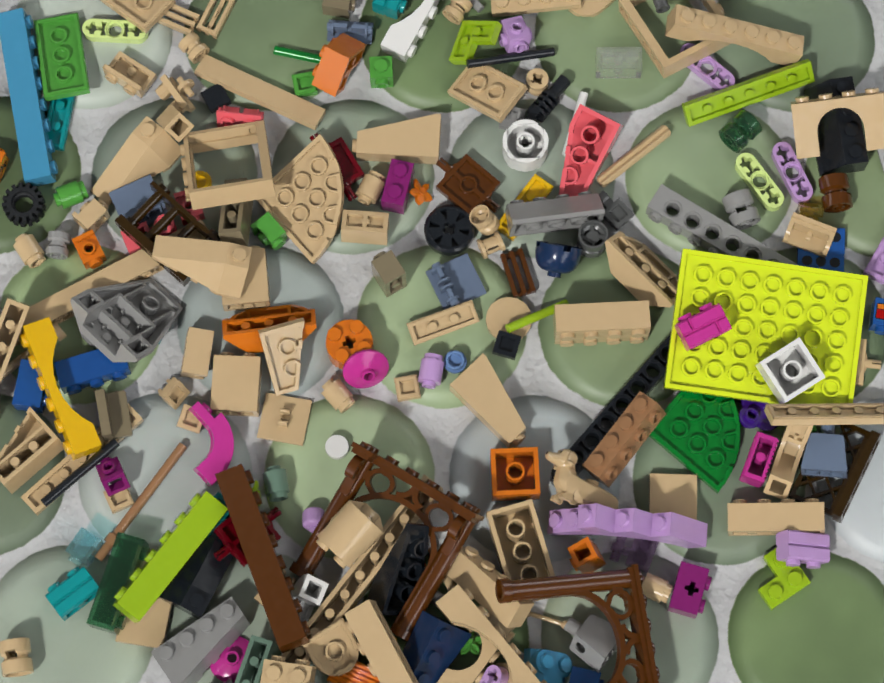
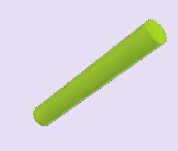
(533, 317)

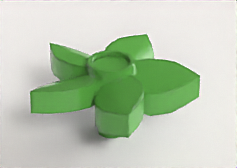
(472, 645)

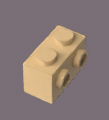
(280, 671)

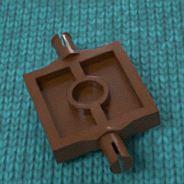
(468, 184)

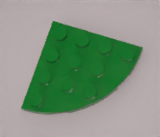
(701, 435)

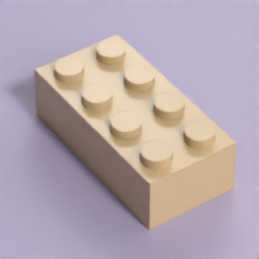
(601, 323)
(519, 541)

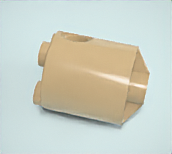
(351, 532)

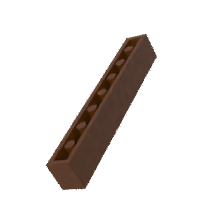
(262, 558)

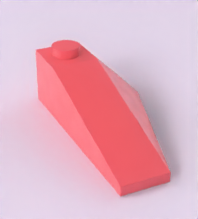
(587, 148)

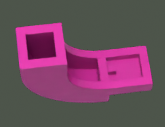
(221, 443)

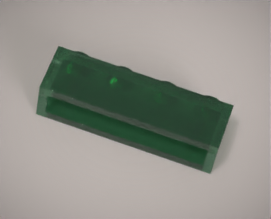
(124, 558)

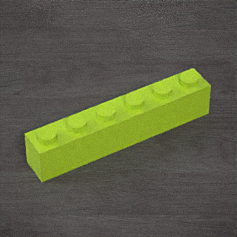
(170, 556)

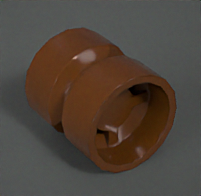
(835, 188)

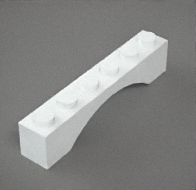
(402, 36)

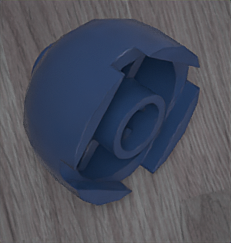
(557, 258)

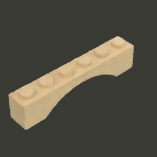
(695, 24)
(462, 612)

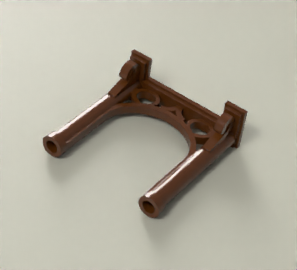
(440, 558)
(622, 583)

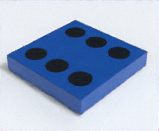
(834, 258)

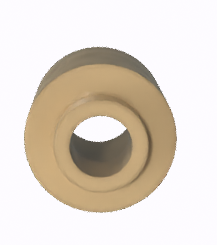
(370, 188)
(29, 250)
(338, 395)
(656, 588)

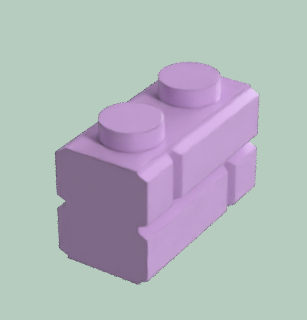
(803, 548)

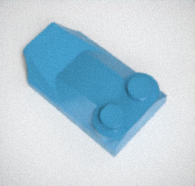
(549, 664)

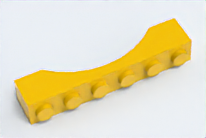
(78, 432)

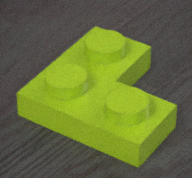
(470, 36)
(785, 584)

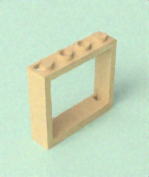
(666, 65)
(219, 139)

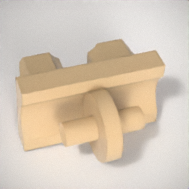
(170, 87)

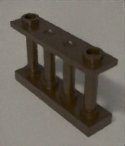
(146, 239)

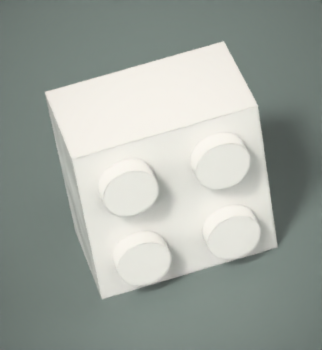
(790, 371)

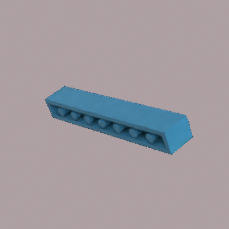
(26, 98)

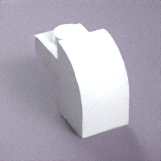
(310, 594)

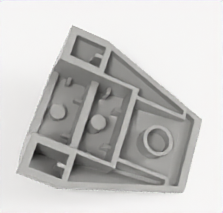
(125, 318)

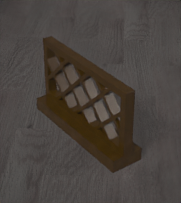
(854, 475)

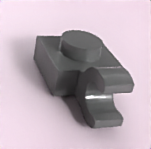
(616, 212)

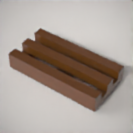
(511, 255)

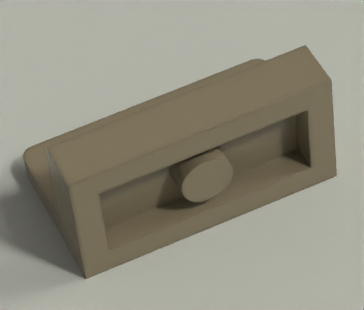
(113, 414)

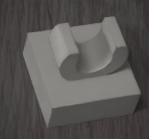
(514, 115)

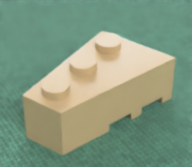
(27, 451)

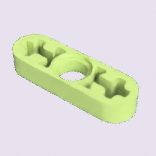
(109, 23)
(744, 172)

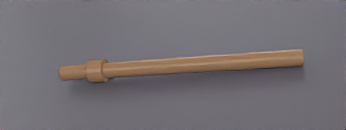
(141, 501)

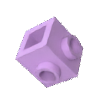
(514, 35)

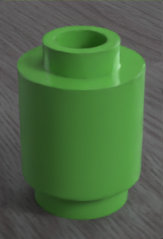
(70, 194)

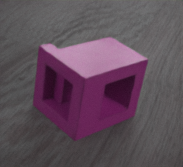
(110, 470)

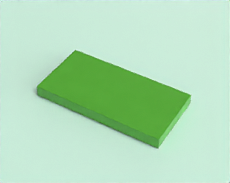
(61, 57)

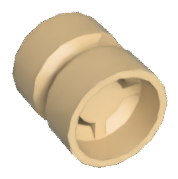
(12, 665)

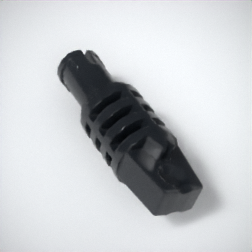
(547, 100)

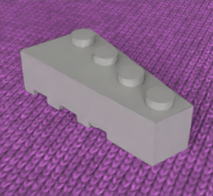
(200, 644)

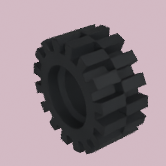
(24, 217)

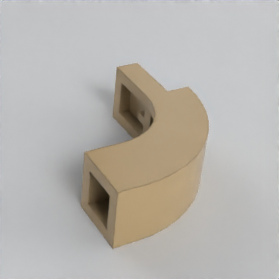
(787, 460)

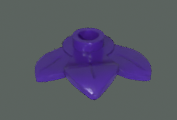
(760, 419)

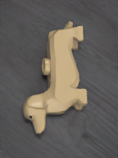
(573, 488)

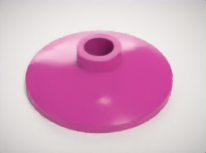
(365, 368)
(223, 668)

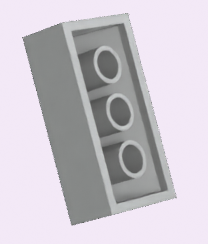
(554, 214)

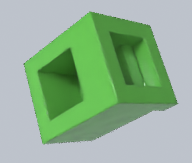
(269, 231)

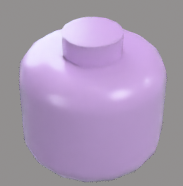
(311, 517)

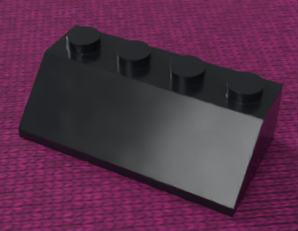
(839, 132)

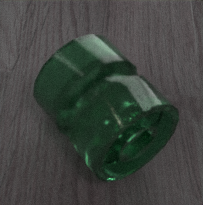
(743, 128)

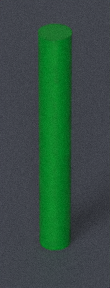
(296, 54)

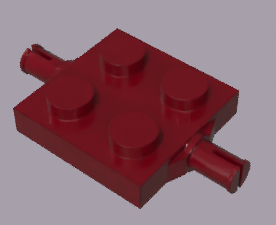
(349, 167)
(230, 540)

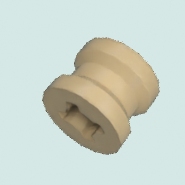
(535, 86)

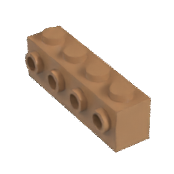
(624, 439)

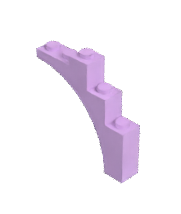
(630, 523)

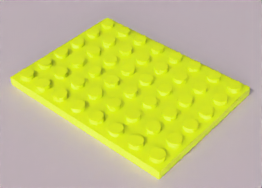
(767, 310)

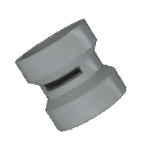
(58, 245)

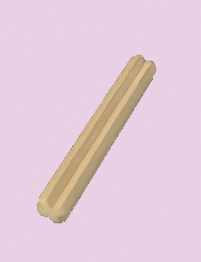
(633, 156)

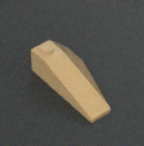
(144, 153)
(208, 262)

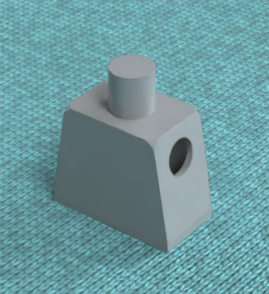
(592, 640)

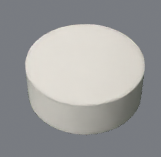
(337, 447)

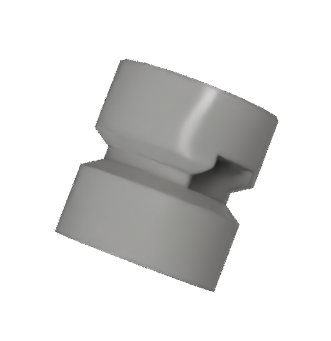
(741, 210)

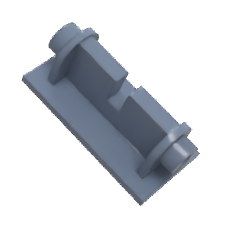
(359, 30)

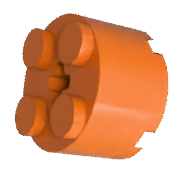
(347, 332)

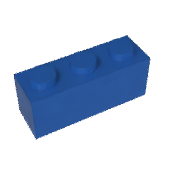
(88, 370)

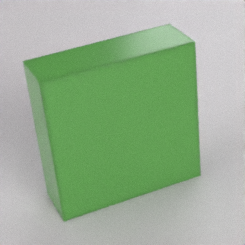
(302, 84)

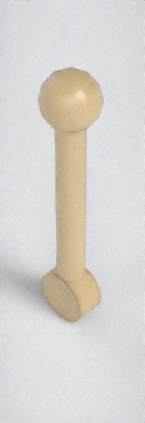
(548, 619)

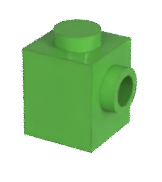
(381, 71)

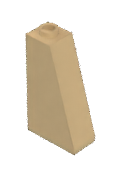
(407, 141)
(488, 400)

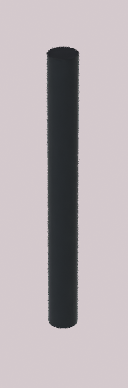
(511, 57)
(80, 472)

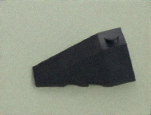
(401, 570)
(197, 579)

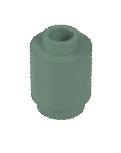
(276, 483)

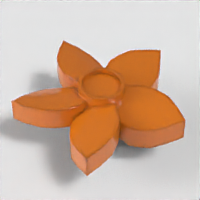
(420, 192)

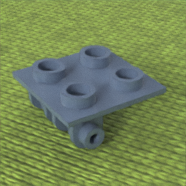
(133, 196)
(455, 281)

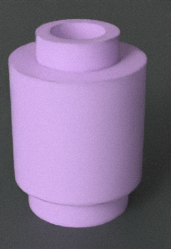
(431, 370)

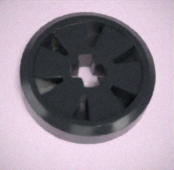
(448, 243)

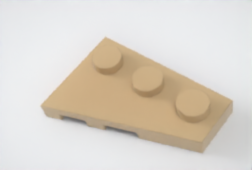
(282, 353)

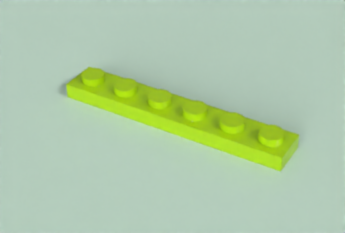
(748, 92)

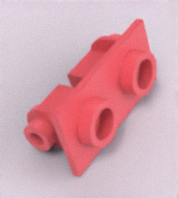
(231, 116)

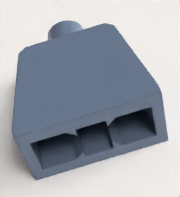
(825, 454)

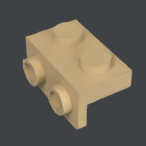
(129, 74)

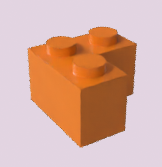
(336, 63)

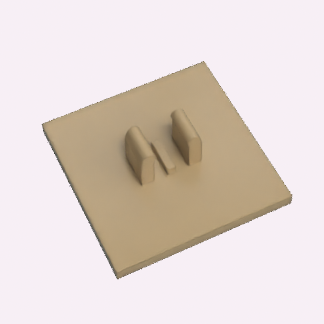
(284, 419)

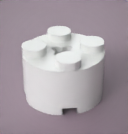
(529, 157)

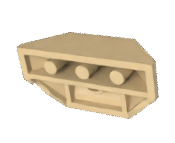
(641, 271)

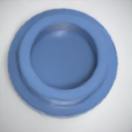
(455, 361)

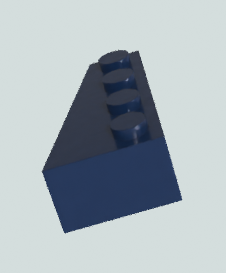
(433, 647)

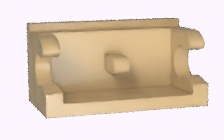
(365, 227)
(809, 235)
(197, 353)

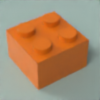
(515, 474)

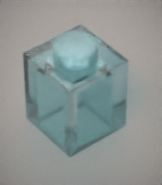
(83, 548)

